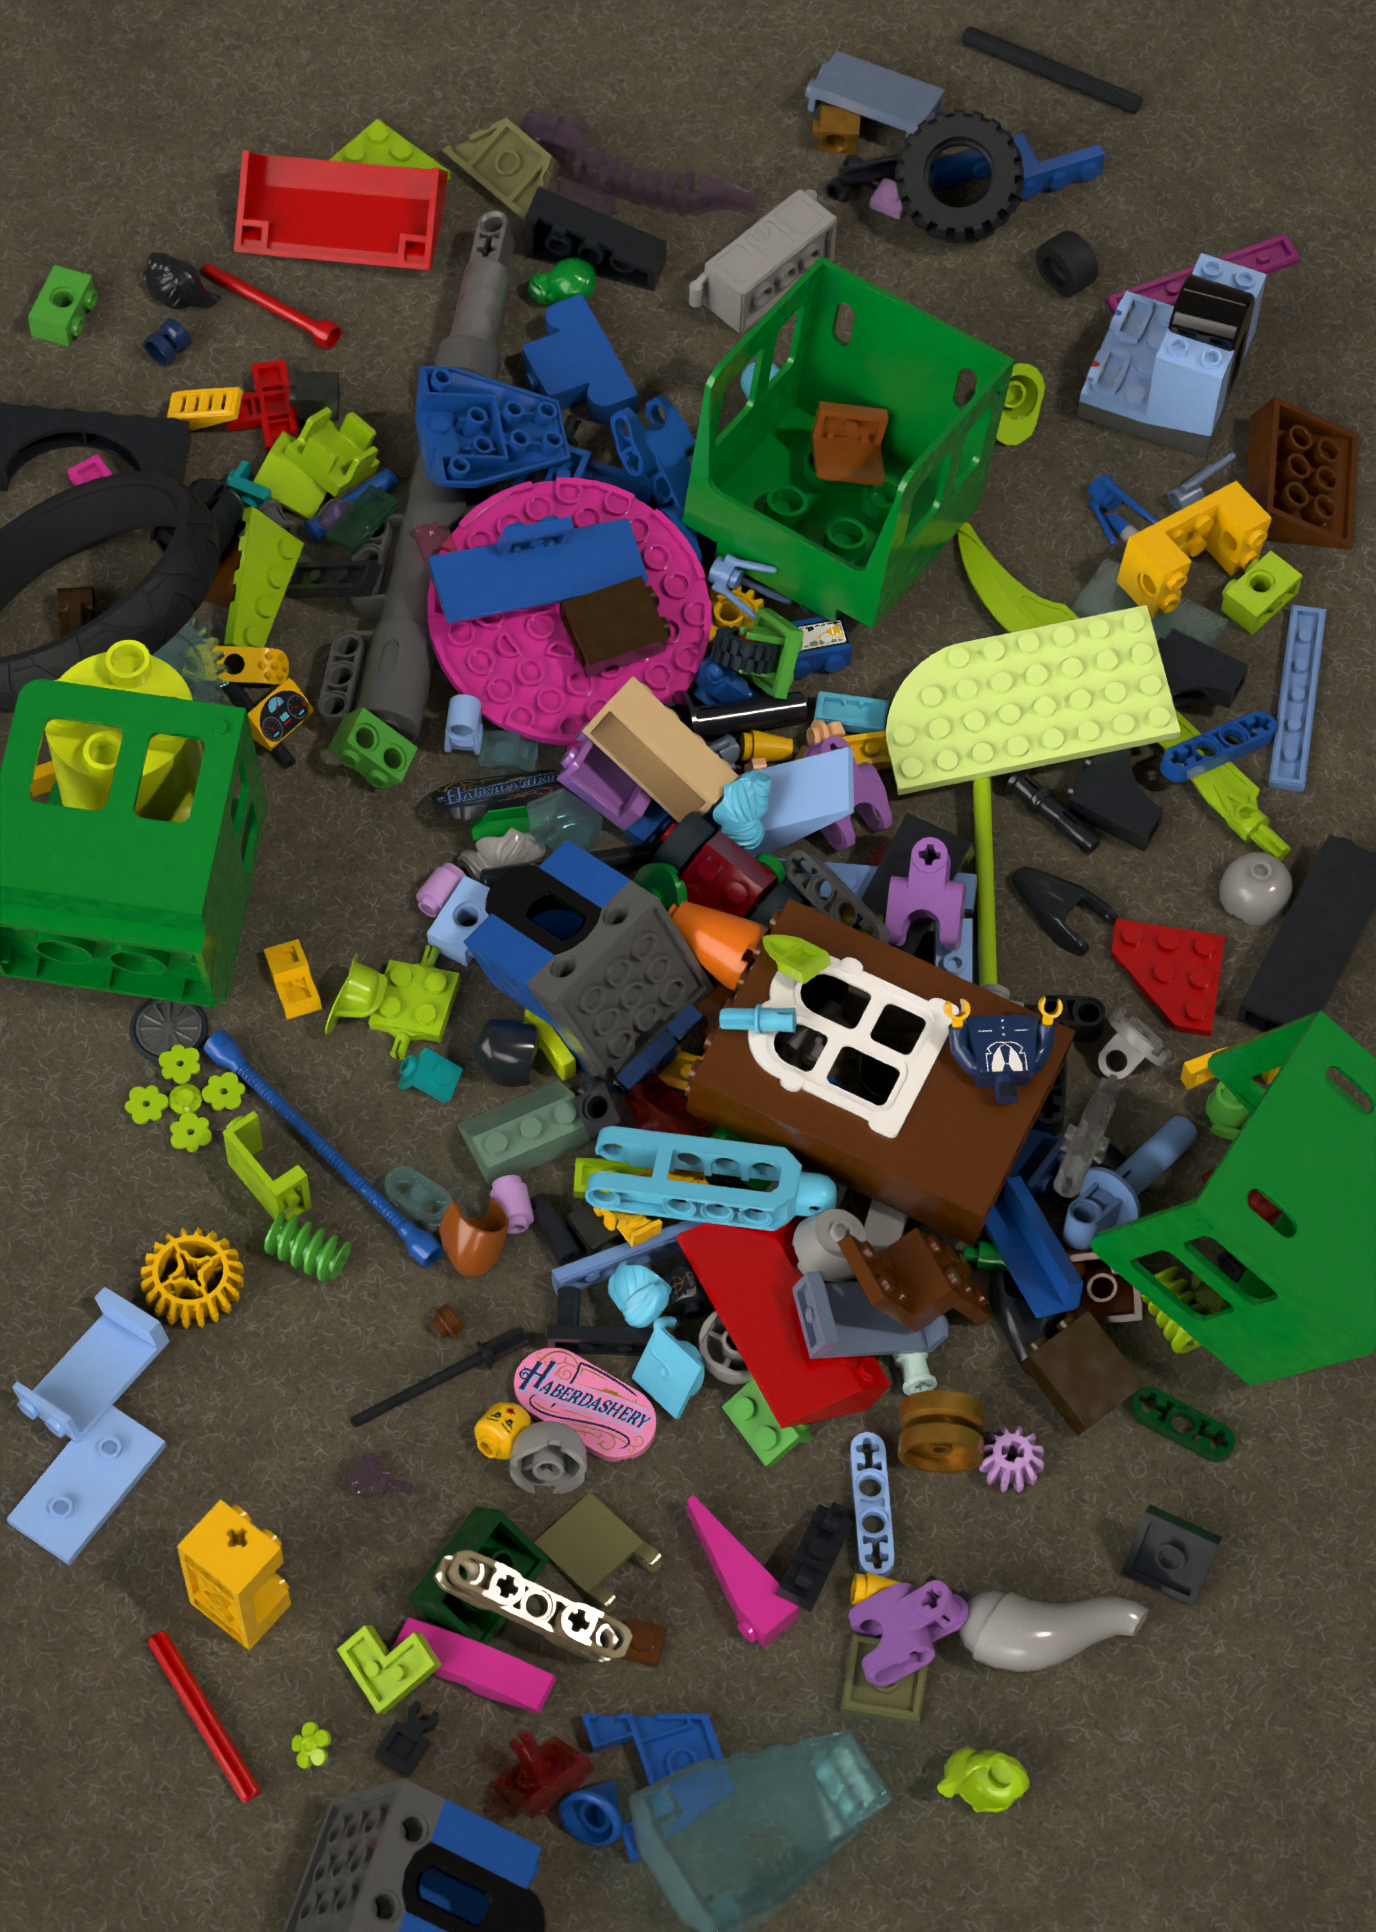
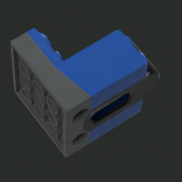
(587, 956)
(415, 1865)

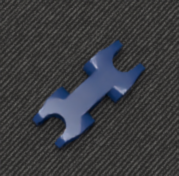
(661, 458)

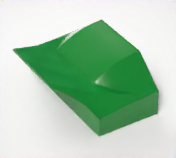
(499, 821)

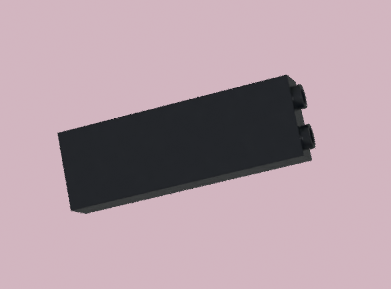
(1314, 938)

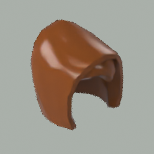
(473, 1243)

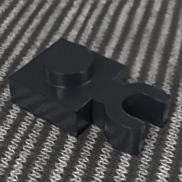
(406, 1745)

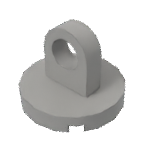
(1135, 1041)

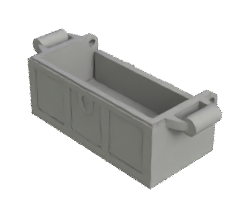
(765, 261)

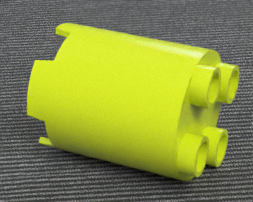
(88, 753)

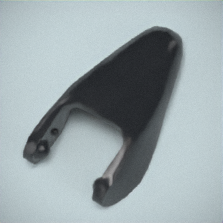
(1053, 899)
(1017, 1318)

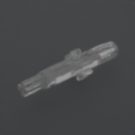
(1087, 1140)

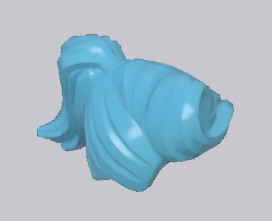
(743, 807)
(638, 1293)

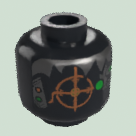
(687, 1292)

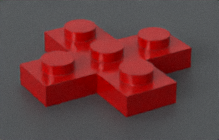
(268, 405)

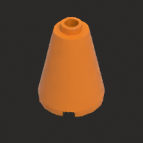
(718, 939)

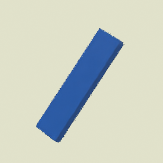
(1033, 1252)

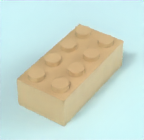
(659, 751)

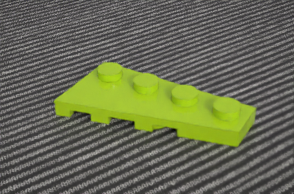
(261, 580)

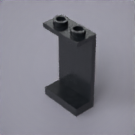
(897, 863)

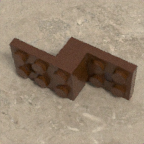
(916, 1279)

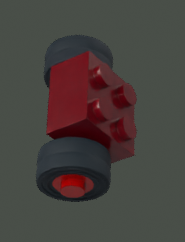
(720, 871)

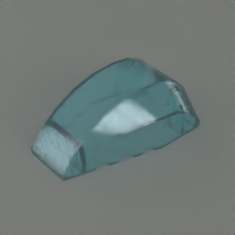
(754, 1828)

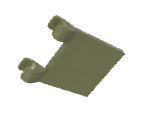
(591, 1546)

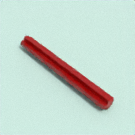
(204, 1716)

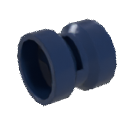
(167, 342)

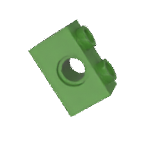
(62, 306)

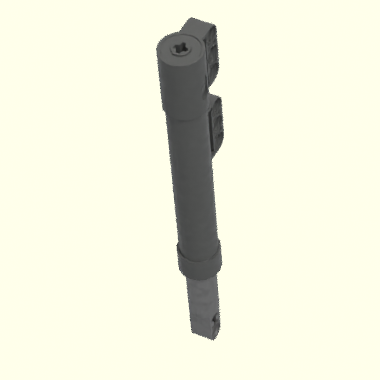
(395, 662)

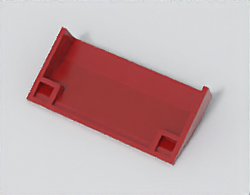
(339, 211)
(751, 1286)

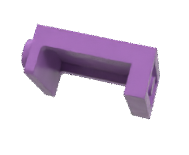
(602, 783)

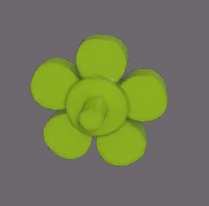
(311, 1745)

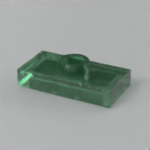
(362, 519)

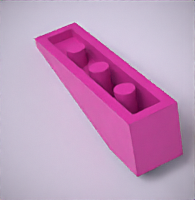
(743, 1579)

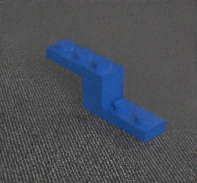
(1038, 177)

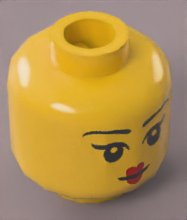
(499, 1429)

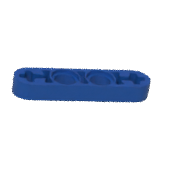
(1214, 740)

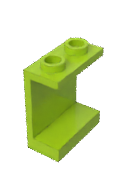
(285, 1194)

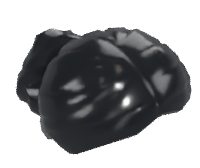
(875, 1076)

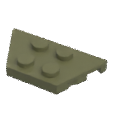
(505, 164)

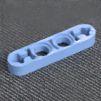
(871, 1506)

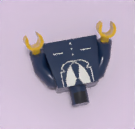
(1001, 1048)

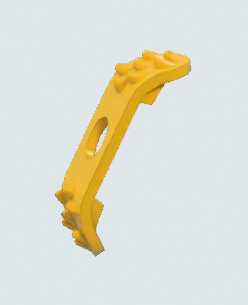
(261, 665)

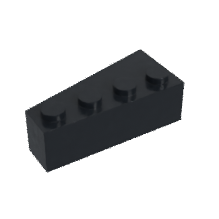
(616, 251)

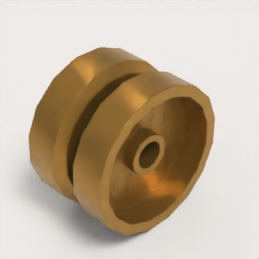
(941, 1431)

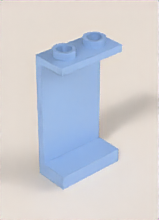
(95, 1368)

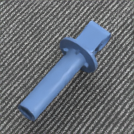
(1111, 1196)

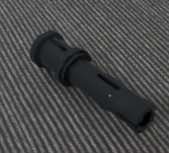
(1041, 801)

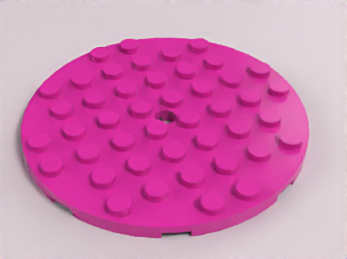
(524, 659)

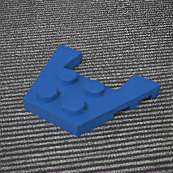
(662, 1744)

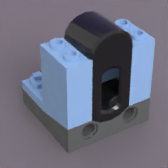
(1176, 367)

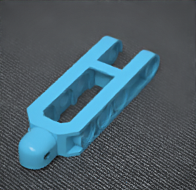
(666, 1151)

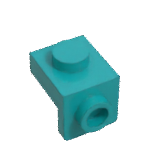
(241, 483)
(430, 1074)

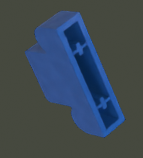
(578, 363)

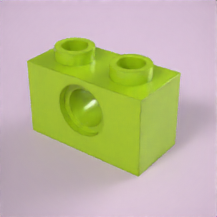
(1278, 586)

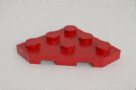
(1172, 970)

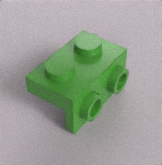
(759, 1426)

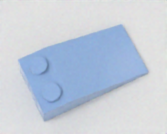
(806, 797)

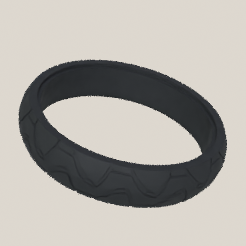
(86, 515)

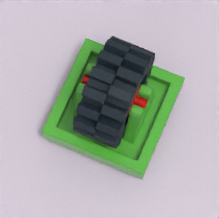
(762, 651)

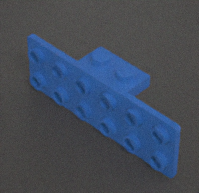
(535, 567)

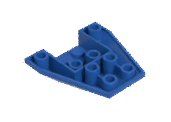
(484, 429)

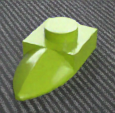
(796, 956)

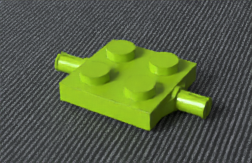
(416, 1001)

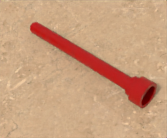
(323, 332)

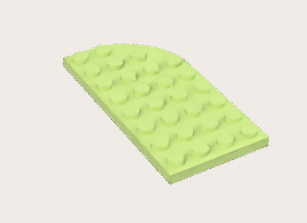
(1030, 701)

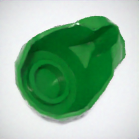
(564, 281)

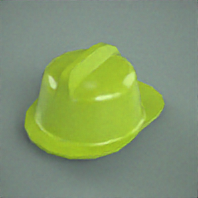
(1021, 404)
(359, 995)

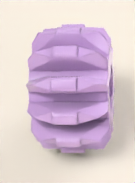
(1022, 1469)

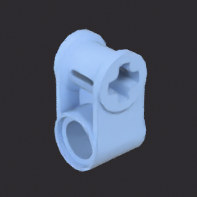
(464, 724)

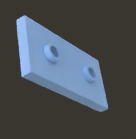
(86, 1484)

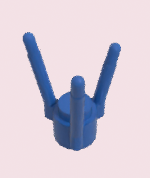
(1109, 495)

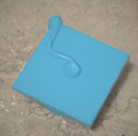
(669, 1368)

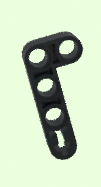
(1073, 1010)

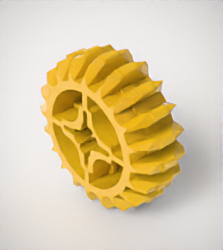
(167, 1295)

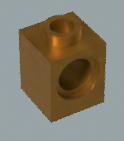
(837, 130)

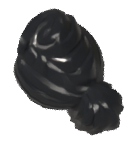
(176, 283)

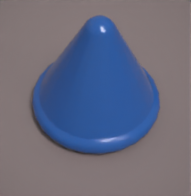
(586, 1807)

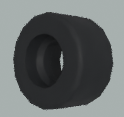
(1067, 263)

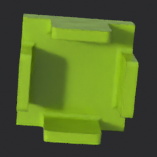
(335, 455)

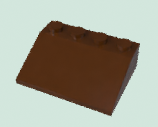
(1303, 475)

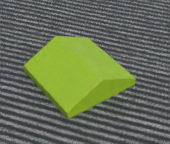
(289, 482)

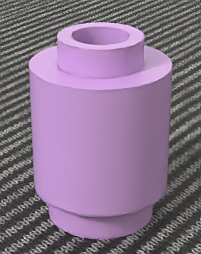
(438, 889)
(515, 1200)

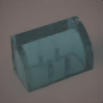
(564, 817)

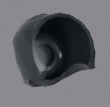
(506, 1050)

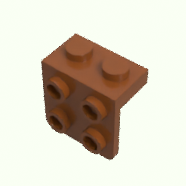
(848, 443)

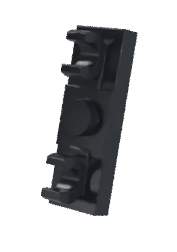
(815, 1556)

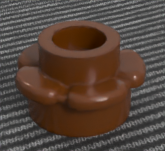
(447, 1321)

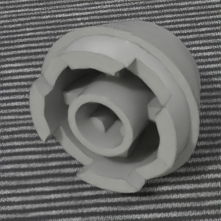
(817, 1243)

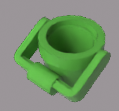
(1225, 1113)

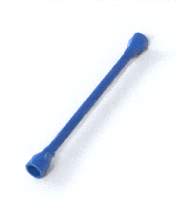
(421, 1244)

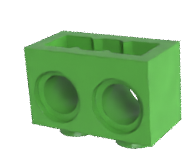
(376, 743)

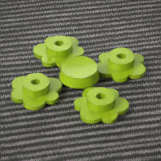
(185, 1098)

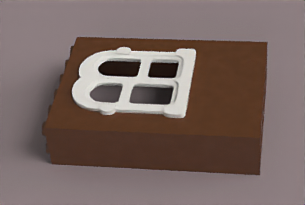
(936, 1142)

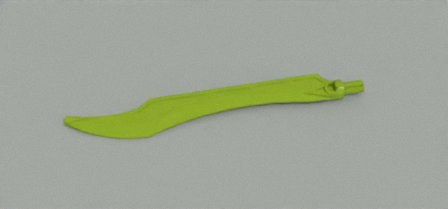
(1021, 609)

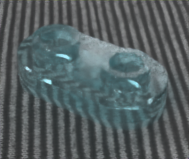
(420, 1196)

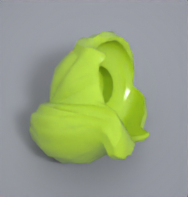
(984, 1779)

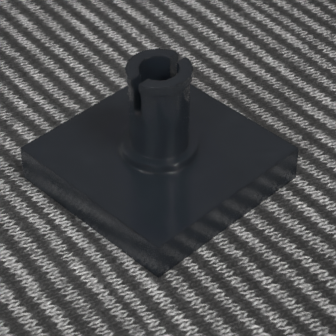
(1171, 1555)

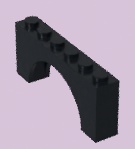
(139, 440)
(1108, 790)

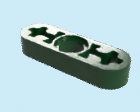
(1212, 1427)

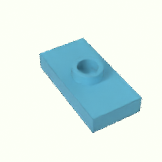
(854, 712)

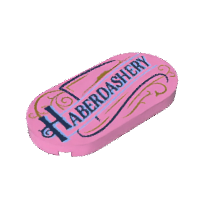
(604, 1411)

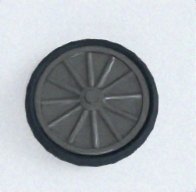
(164, 1023)

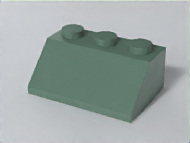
(525, 1132)

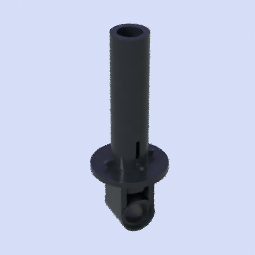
(739, 714)

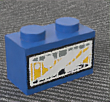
(823, 647)

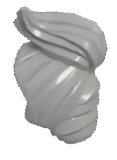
(500, 851)

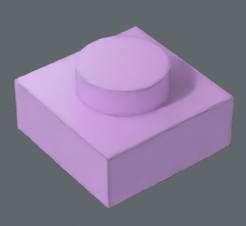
(887, 199)

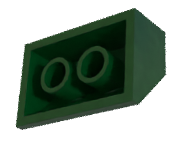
(495, 1537)

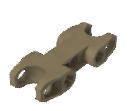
(560, 1621)

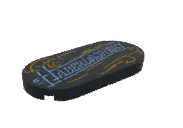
(477, 796)

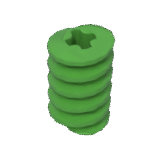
(306, 1249)

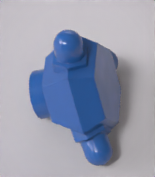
(720, 683)

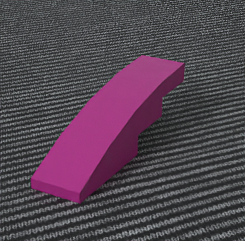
(483, 1667)

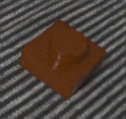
(646, 1642)

